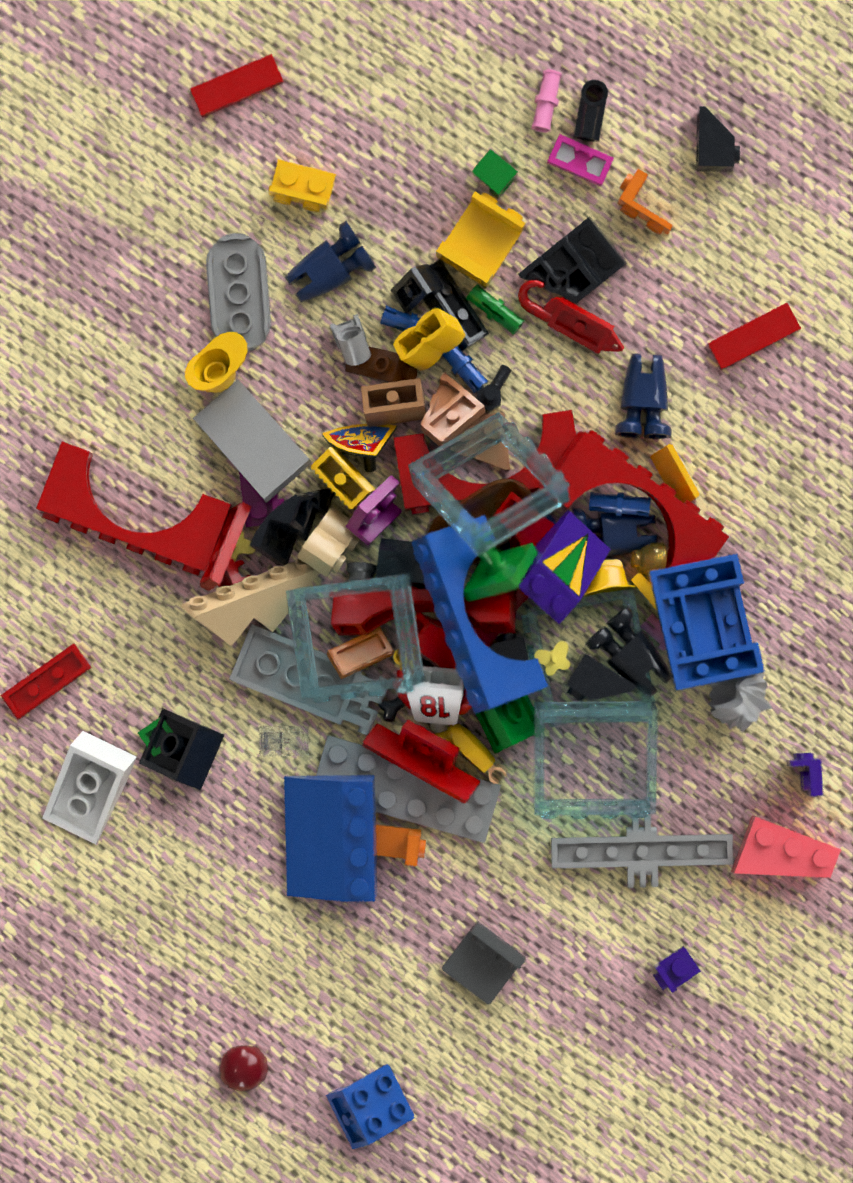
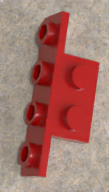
(424, 757)

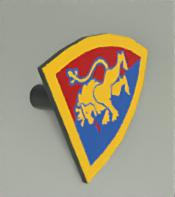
(361, 441)

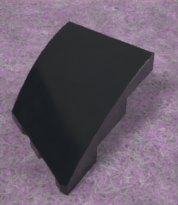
(576, 263)
(289, 522)

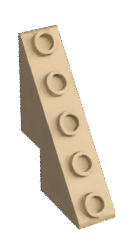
(258, 597)

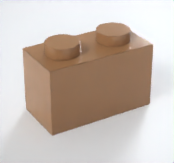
(393, 402)

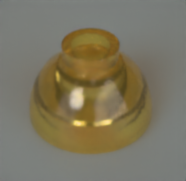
(649, 558)

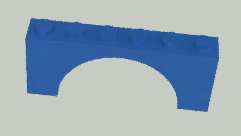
(485, 674)

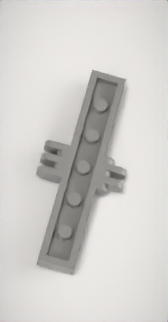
(642, 851)

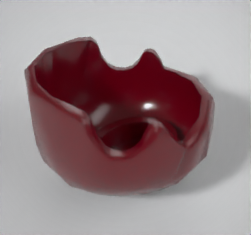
(243, 1068)

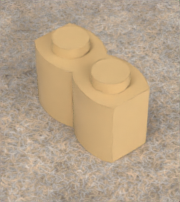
(329, 543)

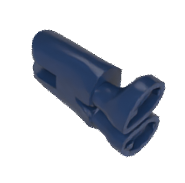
(326, 268)
(644, 392)
(619, 532)

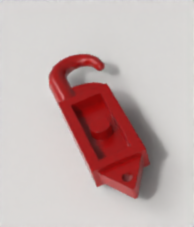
(572, 321)

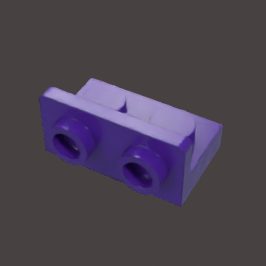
(812, 776)

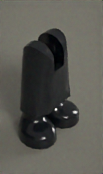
(635, 657)

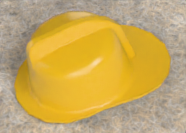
(217, 363)
(609, 578)

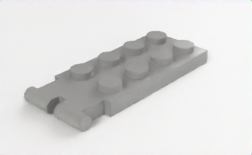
(270, 667)

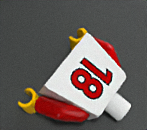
(438, 698)

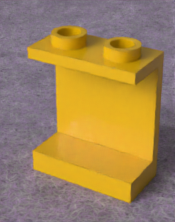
(481, 239)

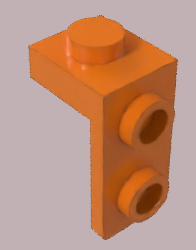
(631, 187)
(400, 843)

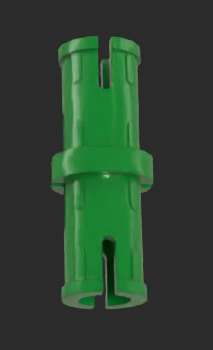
(495, 309)

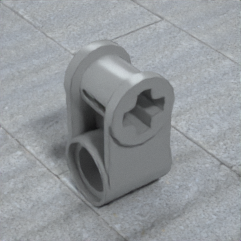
(351, 341)

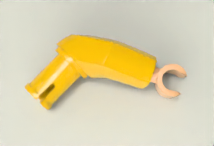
(473, 750)

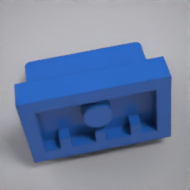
(370, 1107)

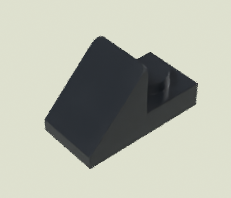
(416, 287)

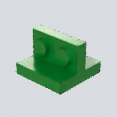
(508, 723)

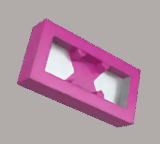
(580, 160)

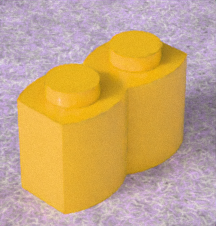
(429, 339)

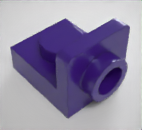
(675, 969)

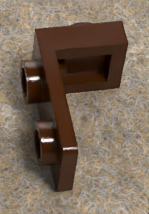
(383, 366)

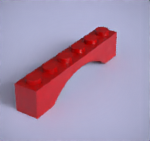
(367, 611)

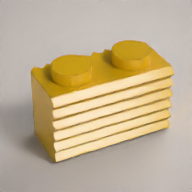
(342, 477)

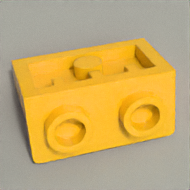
(302, 185)

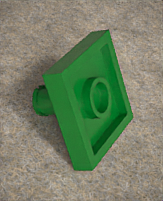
(499, 571)

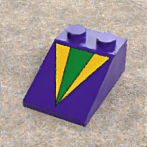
(563, 567)

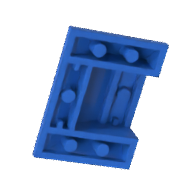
(705, 622)

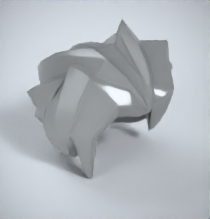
(739, 700)

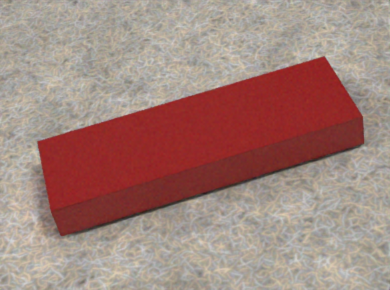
(236, 85)
(754, 336)
(225, 546)
(46, 681)

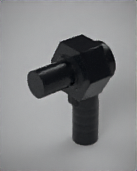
(491, 394)

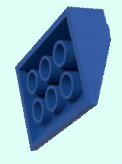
(331, 837)

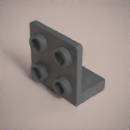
(483, 962)

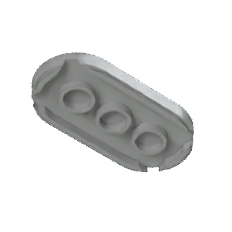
(239, 289)

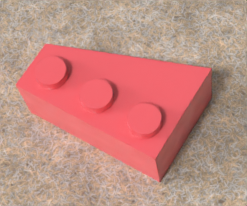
(783, 852)

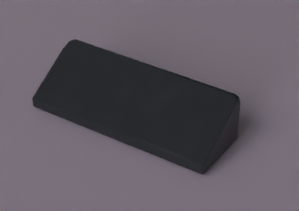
(455, 304)

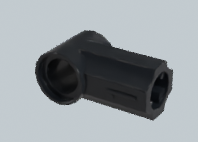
(590, 113)

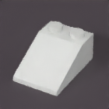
(88, 786)

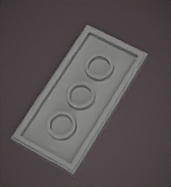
(252, 440)

